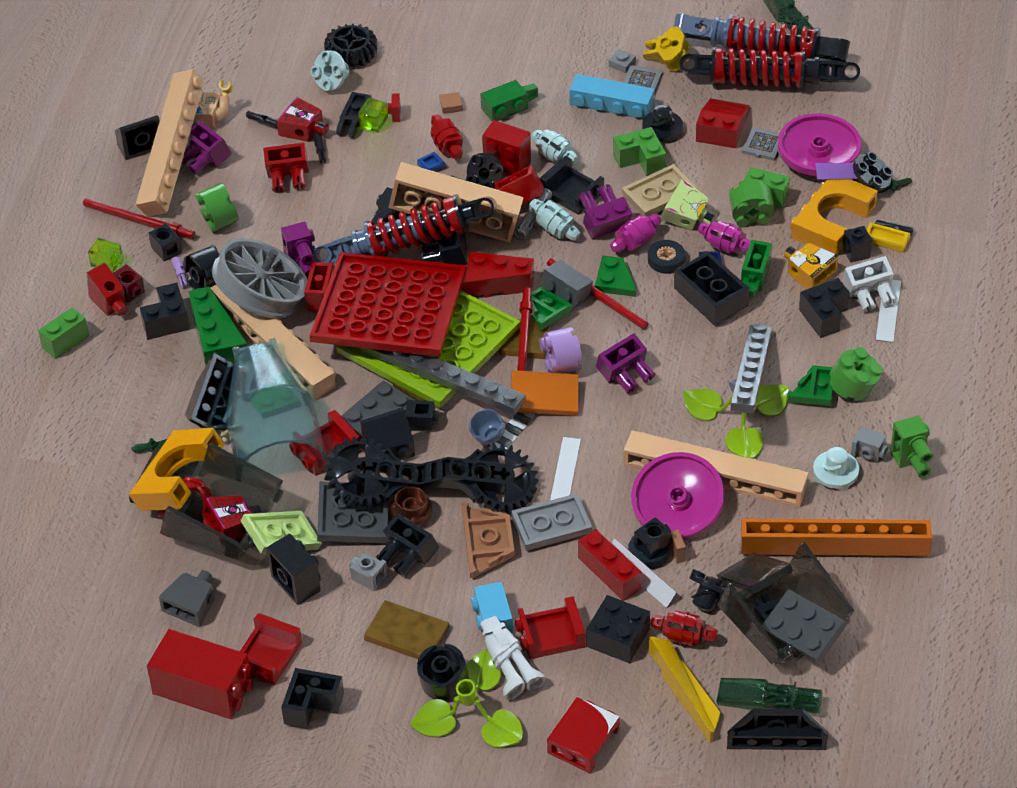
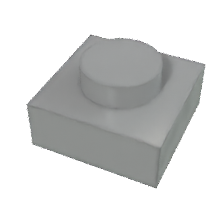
(622, 60)

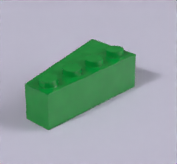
(213, 325)

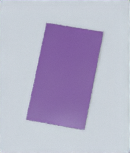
(835, 171)

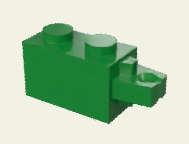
(507, 99)
(756, 266)

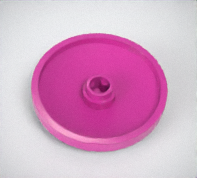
(817, 140)
(679, 492)

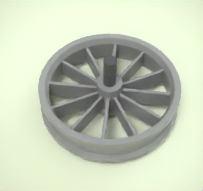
(253, 264)

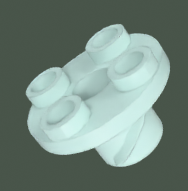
(329, 70)
(836, 469)

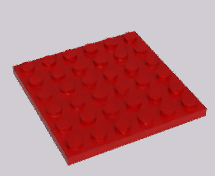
(388, 304)

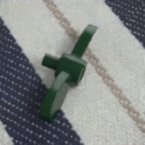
(894, 185)
(151, 445)

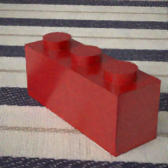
(609, 564)

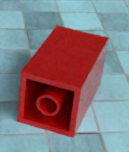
(200, 674)

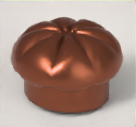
(412, 505)

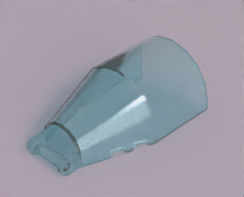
(268, 403)

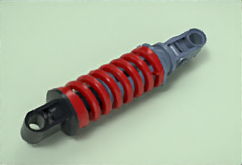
(737, 35)
(409, 229)

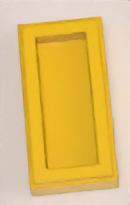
(888, 237)

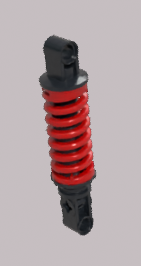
(767, 68)

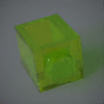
(373, 115)
(106, 252)

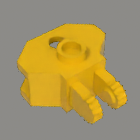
(668, 48)

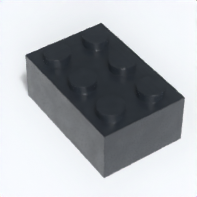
(711, 288)

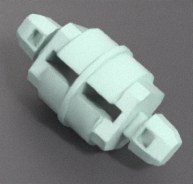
(554, 146)
(554, 219)

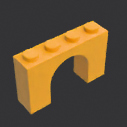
(834, 193)
(156, 487)

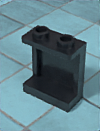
(569, 184)

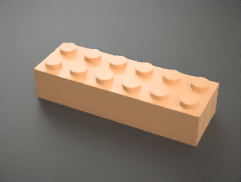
(420, 187)

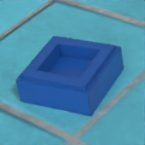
(431, 162)

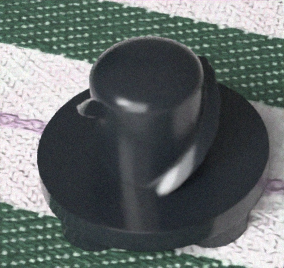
(664, 123)
(485, 170)
(872, 171)
(707, 592)

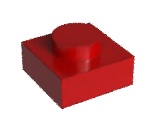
(394, 107)

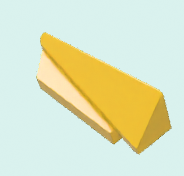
(685, 686)

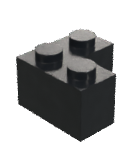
(824, 305)
(167, 316)
(308, 692)

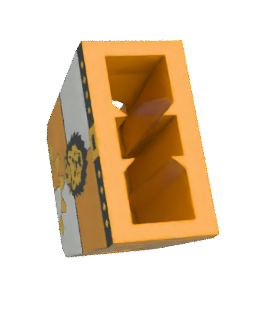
(811, 264)

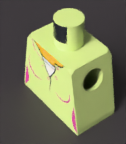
(687, 207)

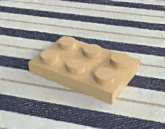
(654, 191)

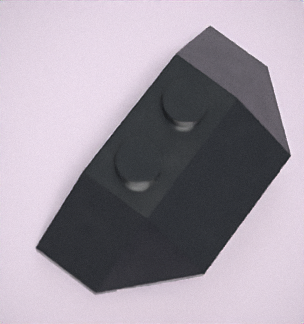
(211, 394)
(777, 731)

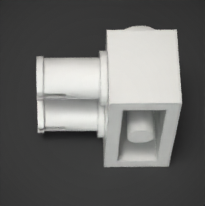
(867, 278)

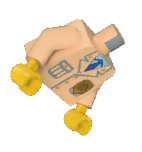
(213, 106)

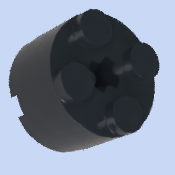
(200, 267)
(441, 670)

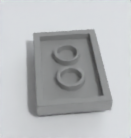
(551, 522)

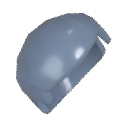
(487, 426)

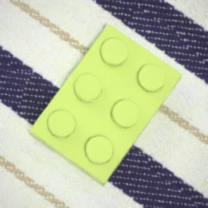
(270, 527)

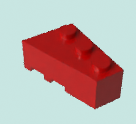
(497, 274)

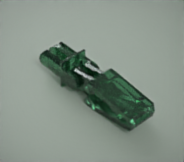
(786, 12)
(759, 694)

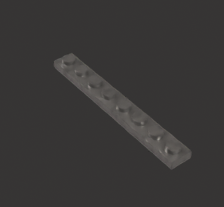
(751, 369)
(454, 378)

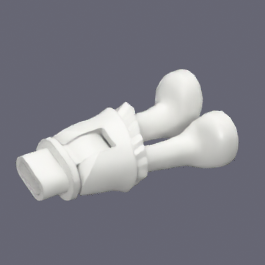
(502, 649)

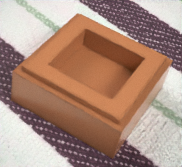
(450, 102)
(677, 546)

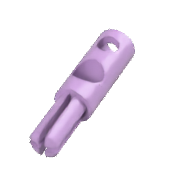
(180, 273)

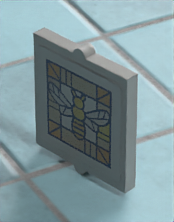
(643, 77)
(762, 144)

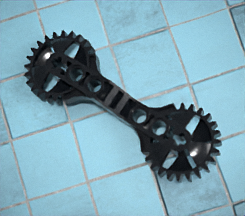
(430, 475)

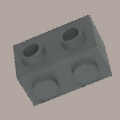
(566, 283)

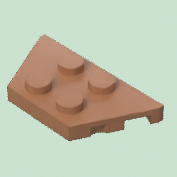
(487, 538)

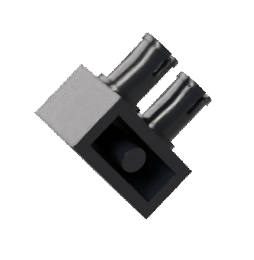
(451, 250)
(412, 540)

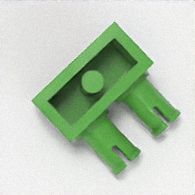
(910, 445)

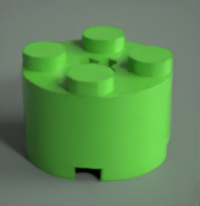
(751, 203)
(217, 207)
(855, 374)

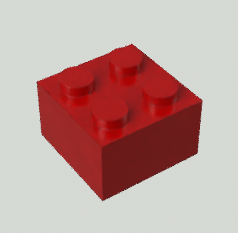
(509, 145)

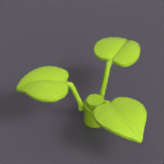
(748, 442)
(436, 717)

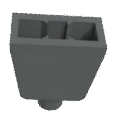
(189, 597)

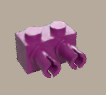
(207, 144)
(605, 217)
(298, 245)
(623, 357)

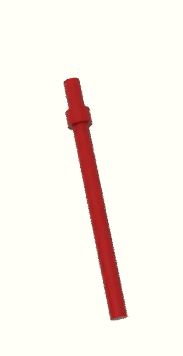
(177, 228)
(613, 304)
(525, 309)

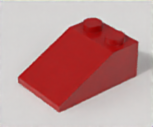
(721, 122)

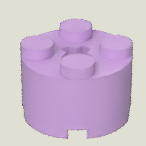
(561, 351)

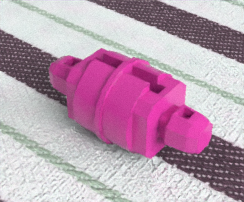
(727, 232)
(635, 233)

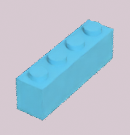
(611, 96)

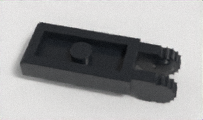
(350, 114)

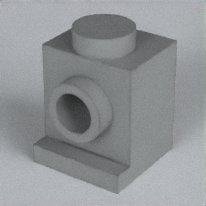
(869, 444)
(368, 571)

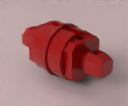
(446, 137)
(686, 621)

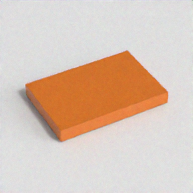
(547, 392)

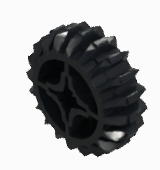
(353, 43)

